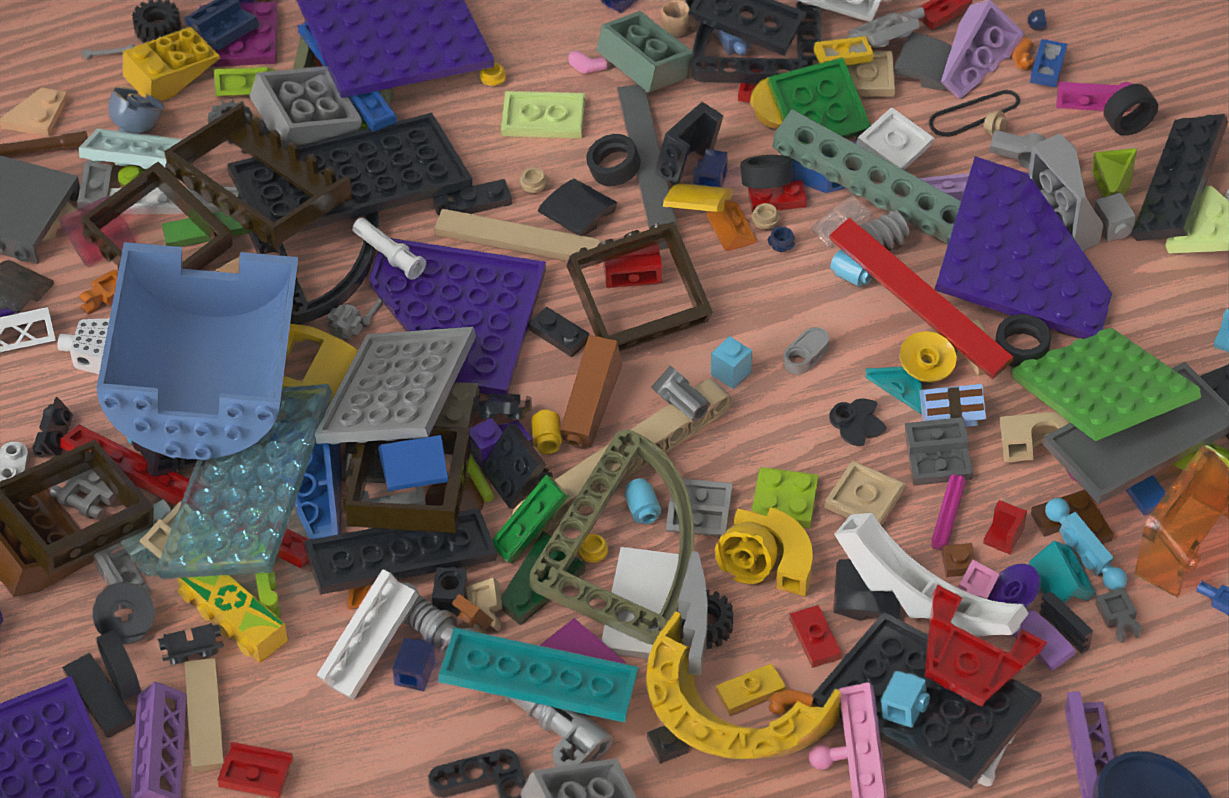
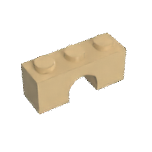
(1024, 432)

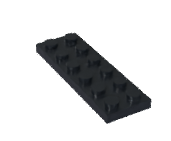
(1180, 177)
(360, 556)

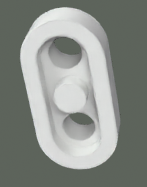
(13, 459)

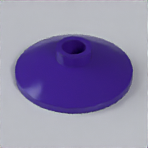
(1016, 585)

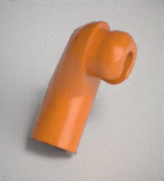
(1021, 54)

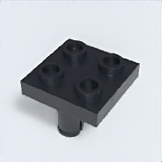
(514, 466)

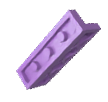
(1080, 737)
(152, 738)

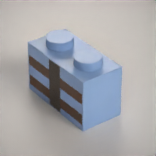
(954, 402)

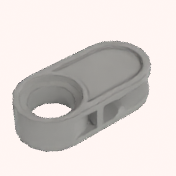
(811, 346)

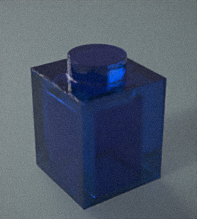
(414, 664)

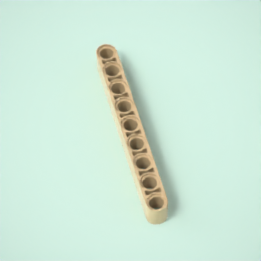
(664, 429)

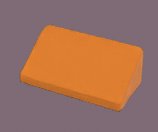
(731, 227)

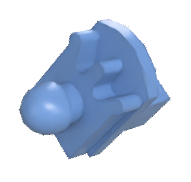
(732, 43)

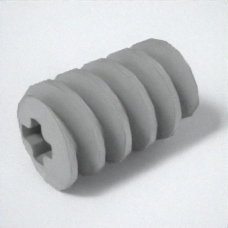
(888, 229)

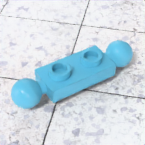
(1085, 543)

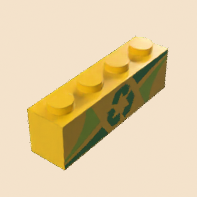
(236, 612)

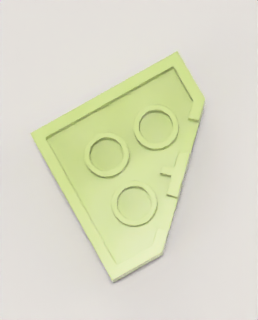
(1209, 227)

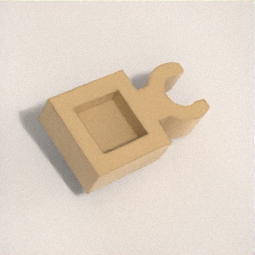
(487, 597)

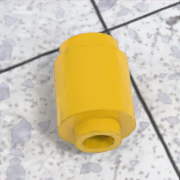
(546, 431)

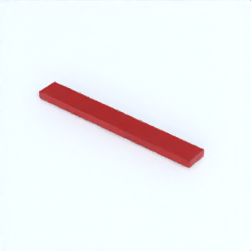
(921, 298)

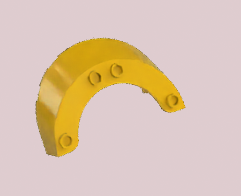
(688, 718)

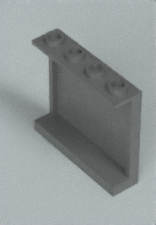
(30, 204)

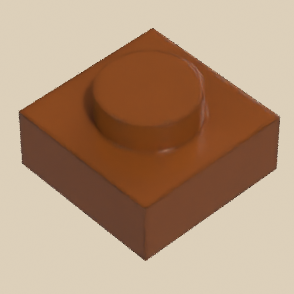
(957, 558)
(471, 613)

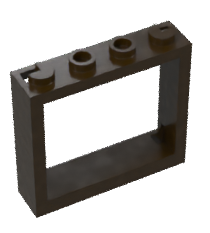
(138, 188)
(632, 242)
(444, 518)
(91, 539)

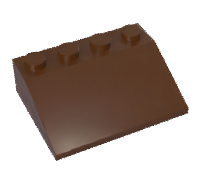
(18, 568)

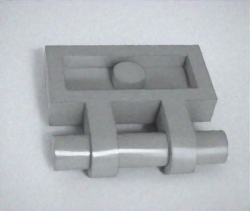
(90, 484)

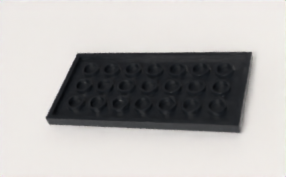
(384, 168)

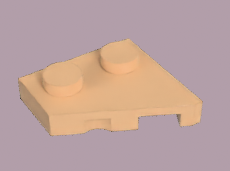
(36, 113)

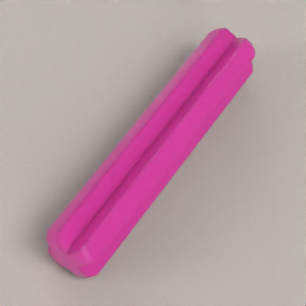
(948, 511)

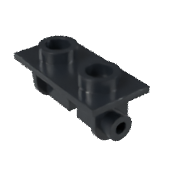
(54, 425)
(203, 642)

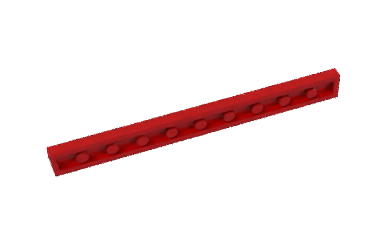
(168, 486)

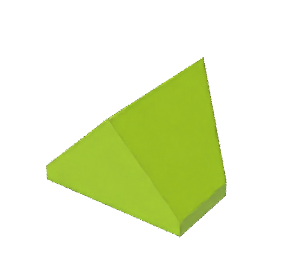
(1113, 170)

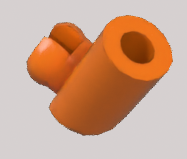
(789, 697)

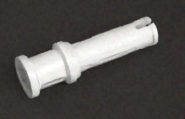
(397, 254)

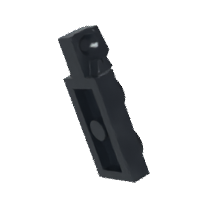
(475, 198)

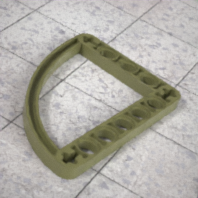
(560, 578)

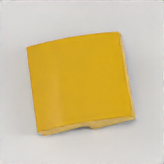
(697, 197)

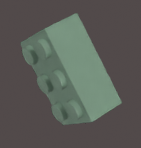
(644, 51)

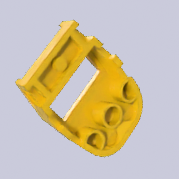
(329, 363)

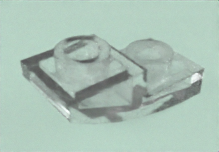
(834, 218)

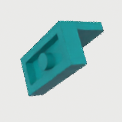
(1062, 573)

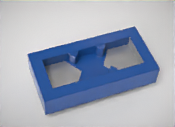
(1048, 63)

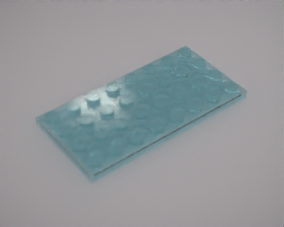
(243, 501)

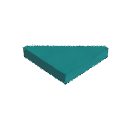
(898, 384)

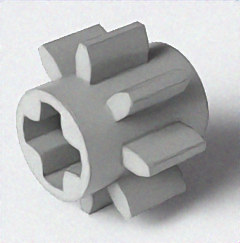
(344, 321)

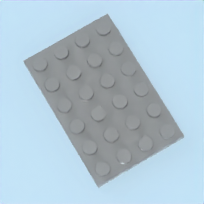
(396, 386)

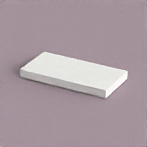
(645, 580)

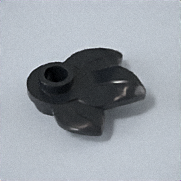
(858, 421)

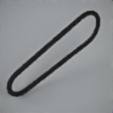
(969, 103)

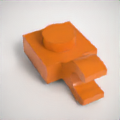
(102, 290)

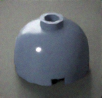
(133, 112)

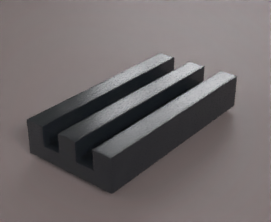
(1066, 622)

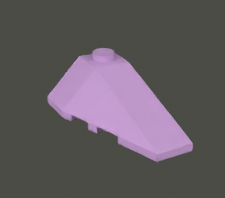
(979, 45)

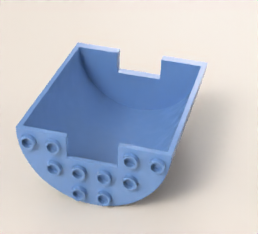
(196, 352)

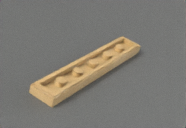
(510, 235)

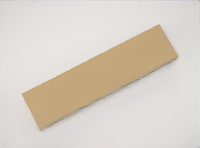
(204, 715)

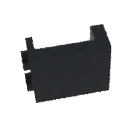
(692, 133)

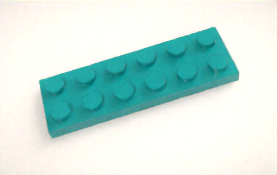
(538, 674)

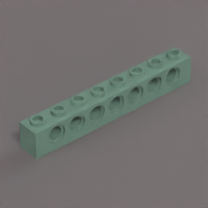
(867, 168)

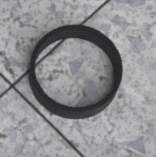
(118, 665)

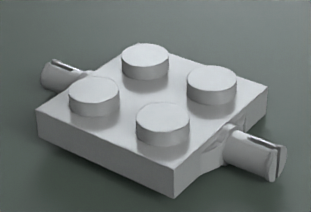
(888, 27)

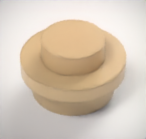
(995, 121)
(533, 180)
(765, 216)

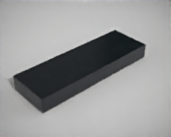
(99, 695)

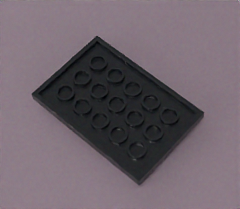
(953, 731)

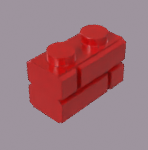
(634, 269)

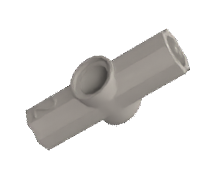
(1015, 146)

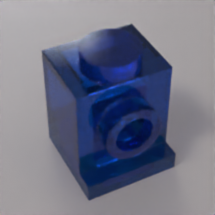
(711, 169)

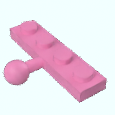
(862, 744)

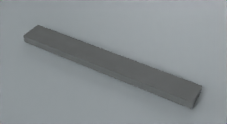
(642, 132)

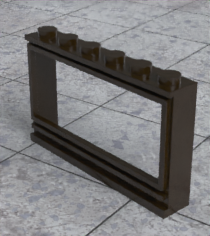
(232, 126)

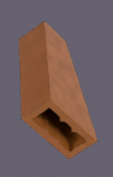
(591, 391)

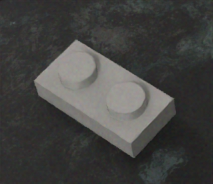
(93, 183)

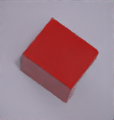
(1006, 527)

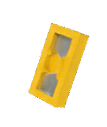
(853, 50)

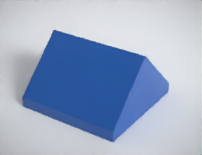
(413, 463)

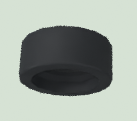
(1139, 117)
(608, 145)
(766, 171)
(1027, 325)

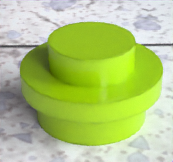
(129, 173)

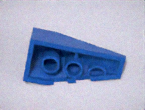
(320, 492)

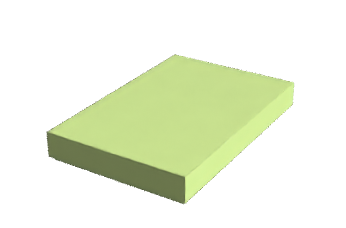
(543, 114)

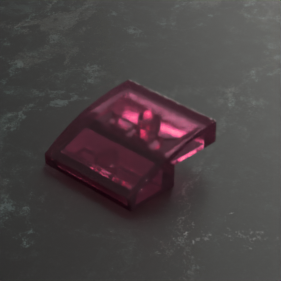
(116, 231)

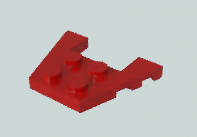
(967, 662)

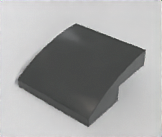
(923, 59)
(938, 450)

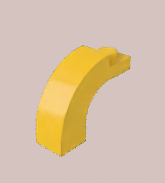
(792, 545)

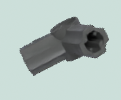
(677, 391)

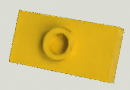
(750, 688)

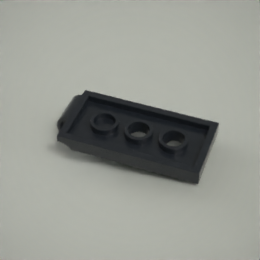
(727, 17)

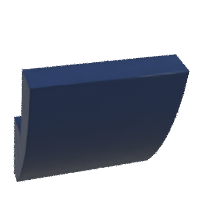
(221, 22)

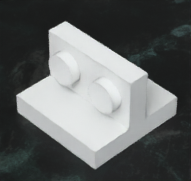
(895, 139)

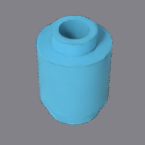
(849, 270)
(642, 501)

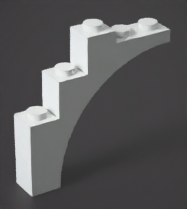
(890, 568)

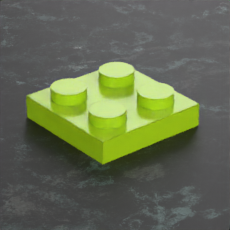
(788, 492)

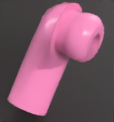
(585, 64)

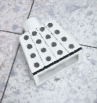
(87, 344)

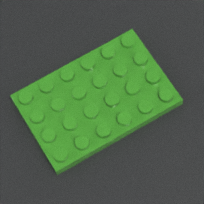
(1105, 383)

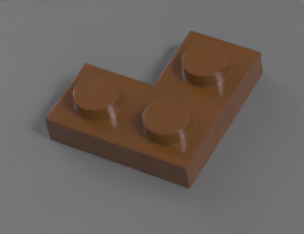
(1085, 508)

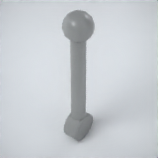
(87, 54)
(366, 319)

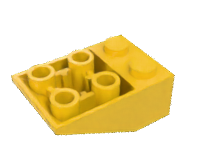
(167, 63)

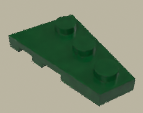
(519, 599)

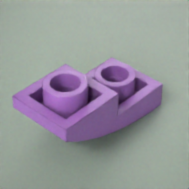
(1057, 647)

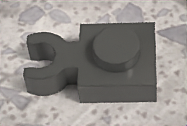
(1118, 610)

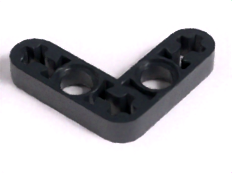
(499, 777)

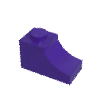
(486, 435)

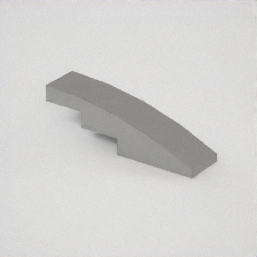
(694, 608)

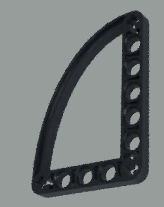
(743, 65)
(339, 294)

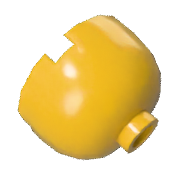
(746, 552)

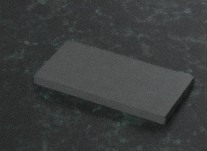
(1143, 449)

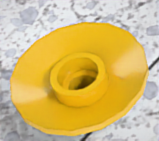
(929, 347)

